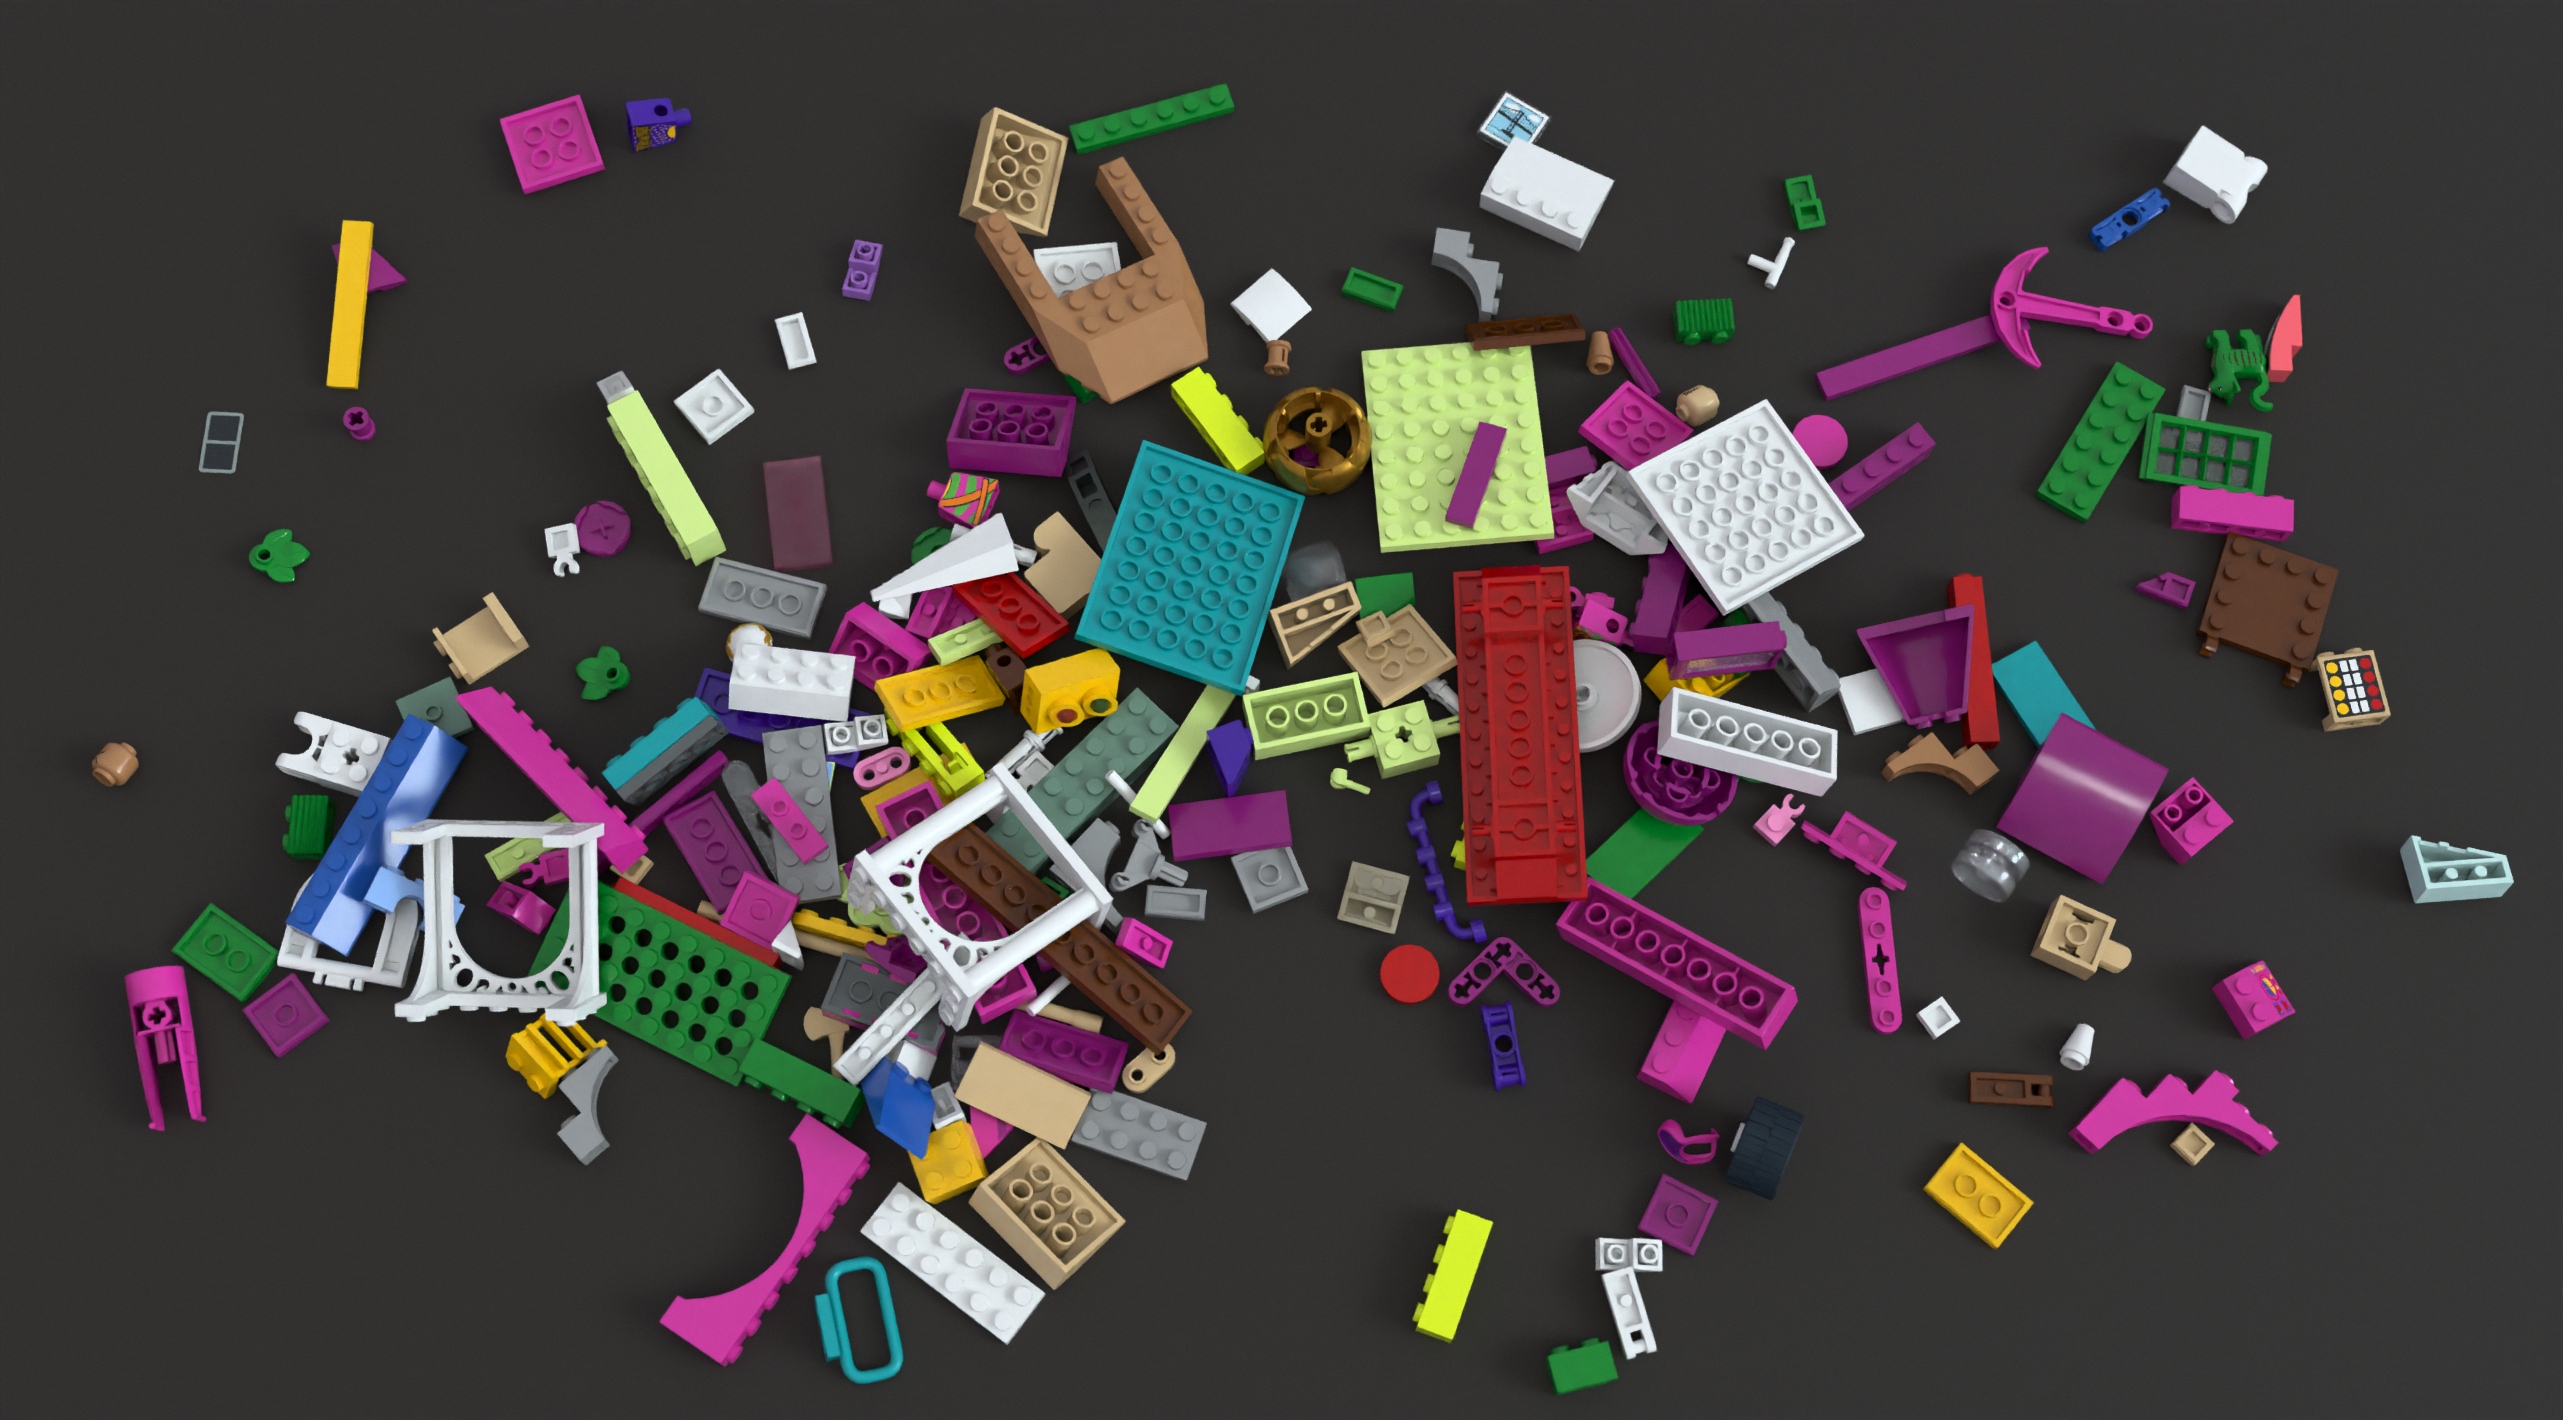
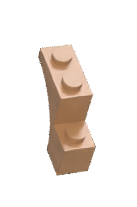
(1966, 767)

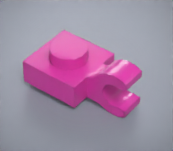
(1598, 597)

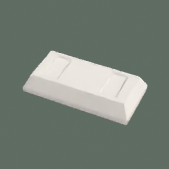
(795, 340)

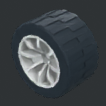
(1764, 1148)

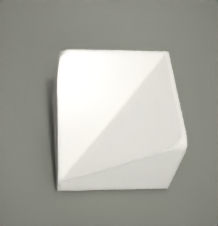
(896, 607)

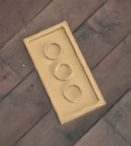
(1022, 1095)

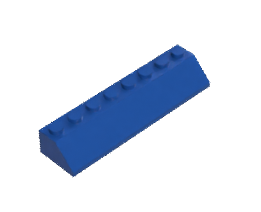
(396, 796)

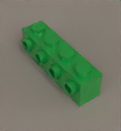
(802, 1083)

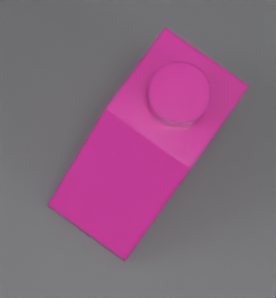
(521, 907)

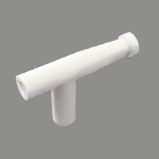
(1776, 268)

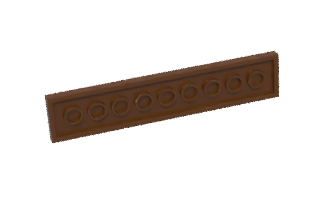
(1079, 954)

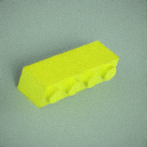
(1217, 422)
(1453, 1276)

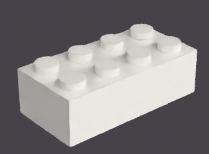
(791, 682)

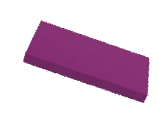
(1230, 825)
(712, 847)
(1065, 1050)

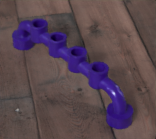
(1434, 881)

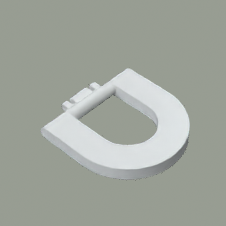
(390, 963)

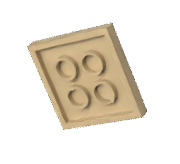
(1400, 662)

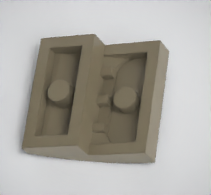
(1373, 897)

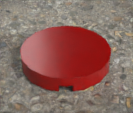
(1409, 974)

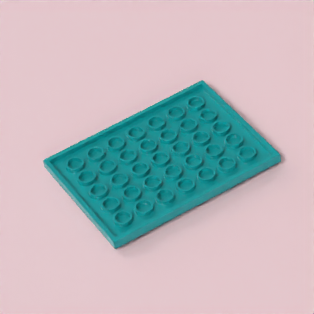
(1190, 568)

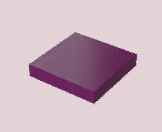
(286, 1015)
(1677, 1215)

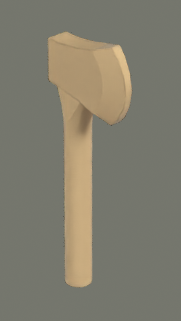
(819, 1027)

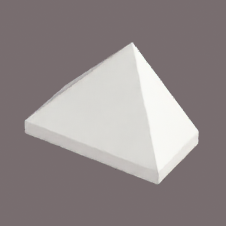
(788, 947)

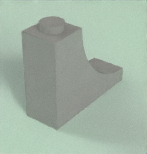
(1095, 849)

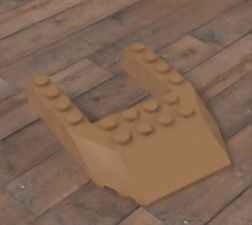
(1124, 326)

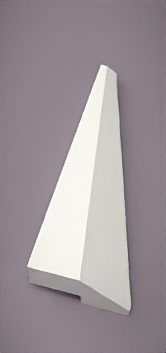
(975, 555)

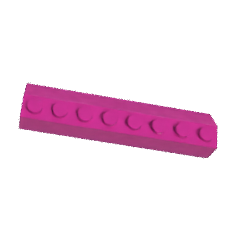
(553, 775)

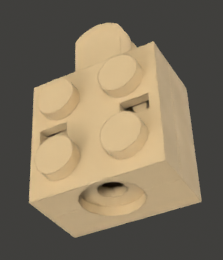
(2078, 940)

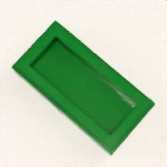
(1372, 290)

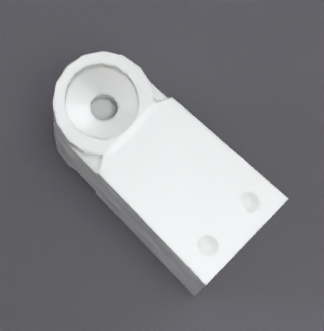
(2216, 175)

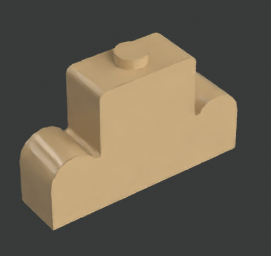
(1065, 568)

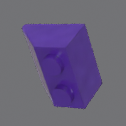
(1230, 754)

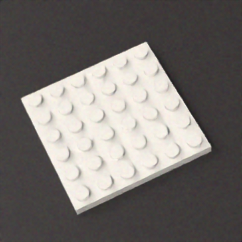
(1744, 506)

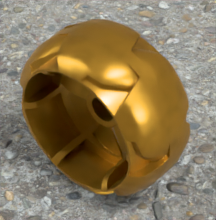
(1329, 412)

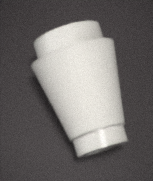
(2078, 1047)

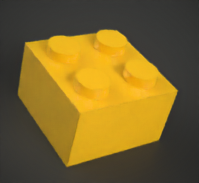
(950, 1164)

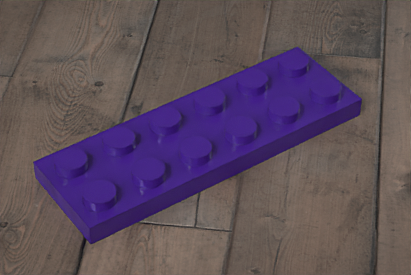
(750, 725)

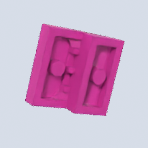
(1566, 524)
(938, 613)

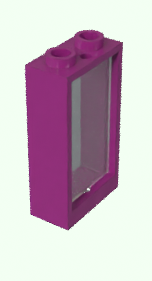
(1725, 650)

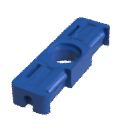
(2113, 227)

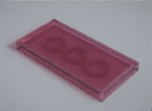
(798, 514)

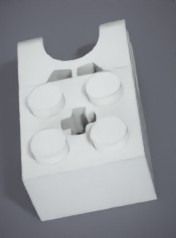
(333, 754)

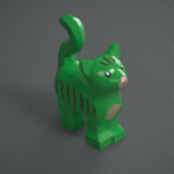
(2235, 364)

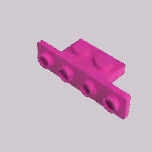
(1861, 844)

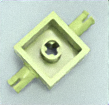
(1411, 723)

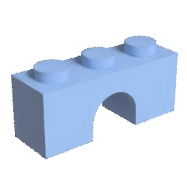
(391, 887)

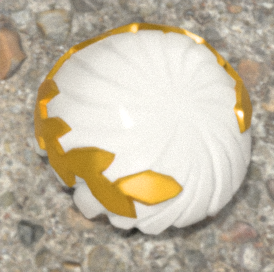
(747, 634)

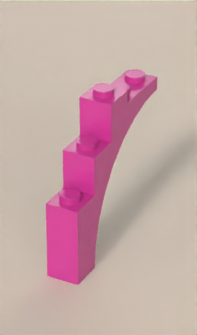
(2170, 1100)

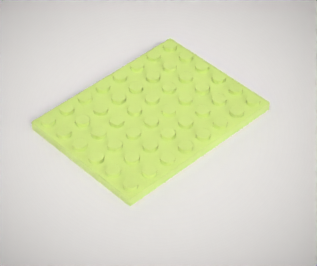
(1422, 425)

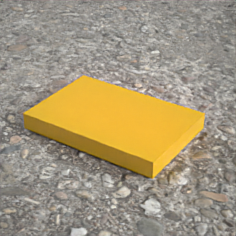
(1978, 1196)

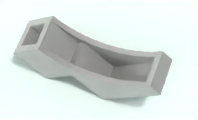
(1482, 276)
(582, 1087)

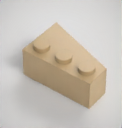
(1312, 620)

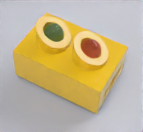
(1070, 690)

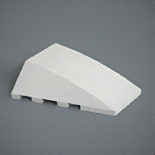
(1616, 512)

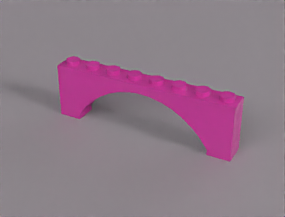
(723, 1321)

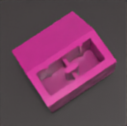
(2188, 821)

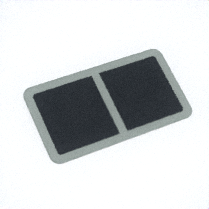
(221, 442)

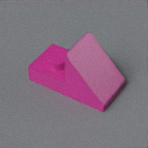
(1143, 943)

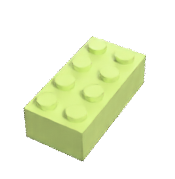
(1306, 715)

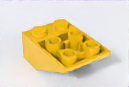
(1711, 686)

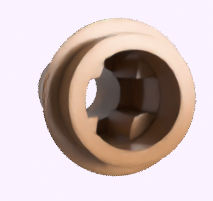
(1599, 354)

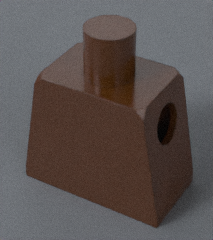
(1007, 672)

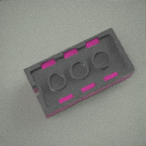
(865, 991)

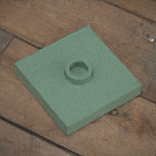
(438, 707)

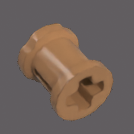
(1277, 357)

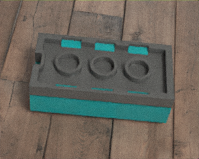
(665, 751)

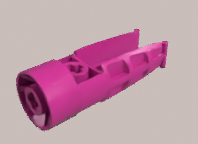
(157, 992)

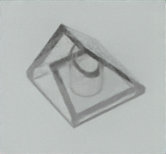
(1312, 569)

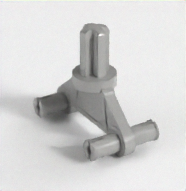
(1146, 862)

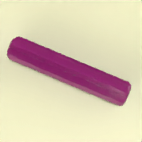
(1633, 363)

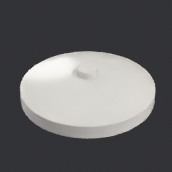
(1605, 693)

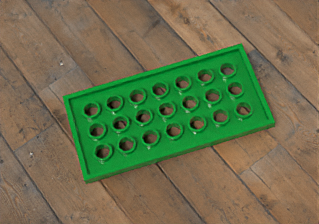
(690, 943)

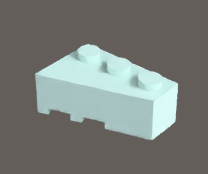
(2453, 873)

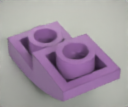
(862, 270)

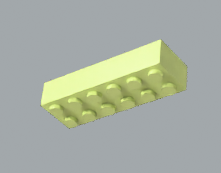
(664, 479)

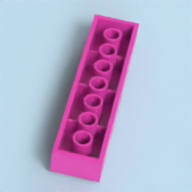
(952, 906)
(1678, 964)

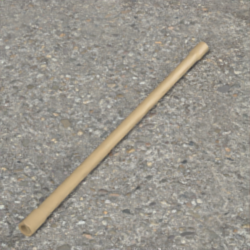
(1076, 1018)

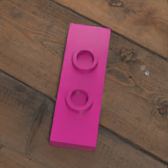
(789, 821)

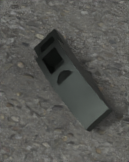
(1091, 495)

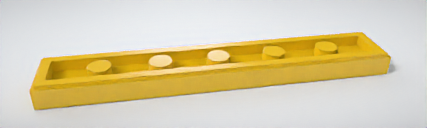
(350, 304)

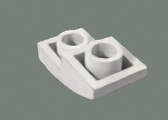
(855, 735)
(1641, 1254)

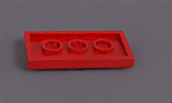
(1012, 612)

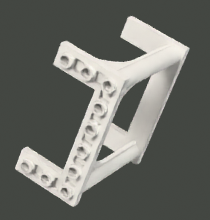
(437, 979)
(965, 984)

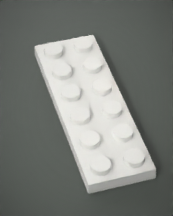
(953, 1263)

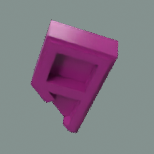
(2168, 589)

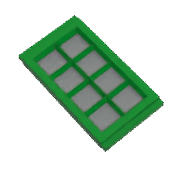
(2222, 459)

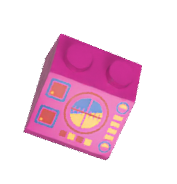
(2253, 999)

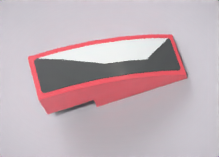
(2284, 341)

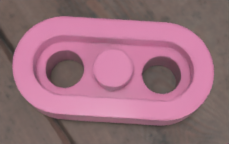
(881, 766)

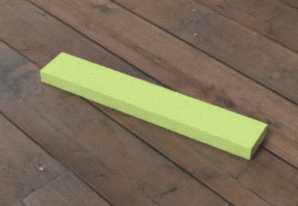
(1181, 753)

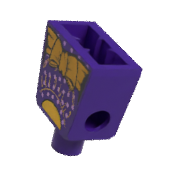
(653, 123)

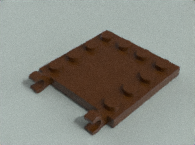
(2267, 604)

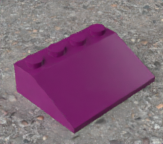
(1011, 432)

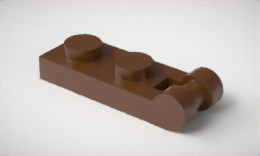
(2009, 1089)

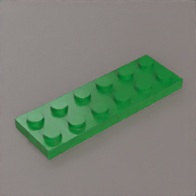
(2100, 442)

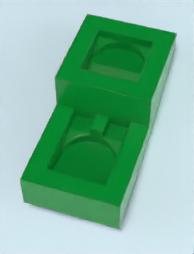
(1803, 203)

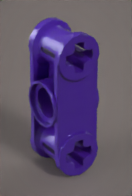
(1500, 1024)

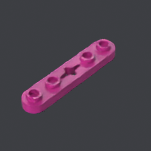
(1881, 989)

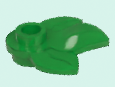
(282, 553)
(599, 674)

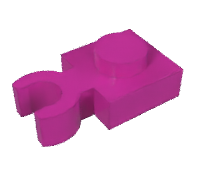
(552, 868)

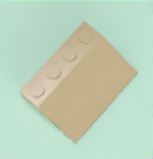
(1014, 170)
(1046, 1211)

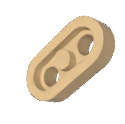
(1150, 1068)

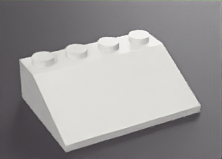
(1545, 193)

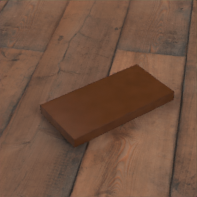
(1524, 331)

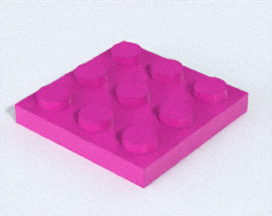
(552, 144)
(1634, 427)

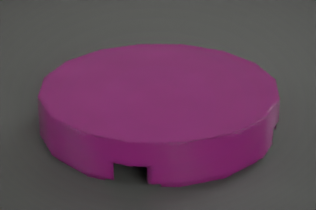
(603, 528)

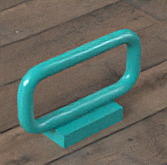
(833, 1325)

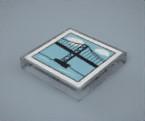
(1513, 118)

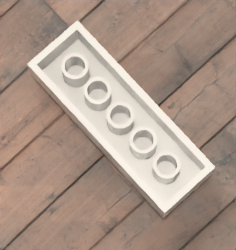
(1747, 742)

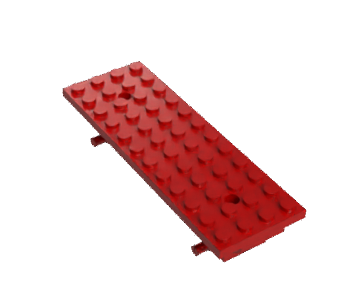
(1519, 736)

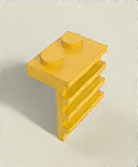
(540, 1061)

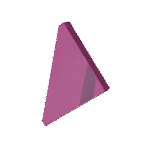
(988, 1130)

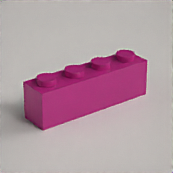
(2241, 513)

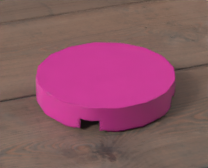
(1821, 440)

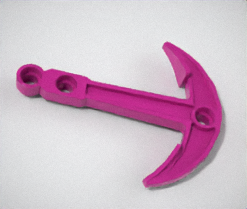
(2029, 305)

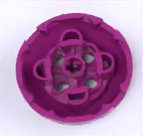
(1689, 791)

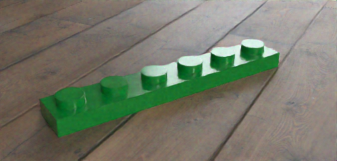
(1151, 118)

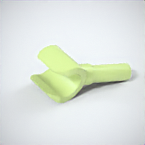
(1340, 781)

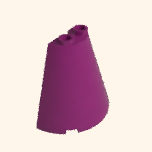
(1925, 663)

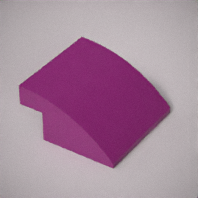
(2082, 798)

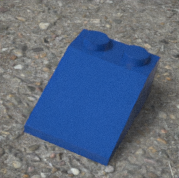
(900, 1105)

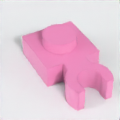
(1776, 822)

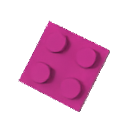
(759, 909)

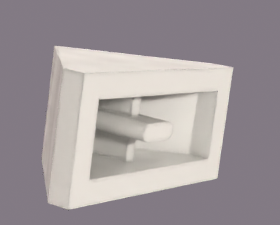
(615, 387)
(916, 1060)
(946, 1107)

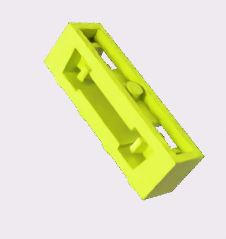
(962, 770)

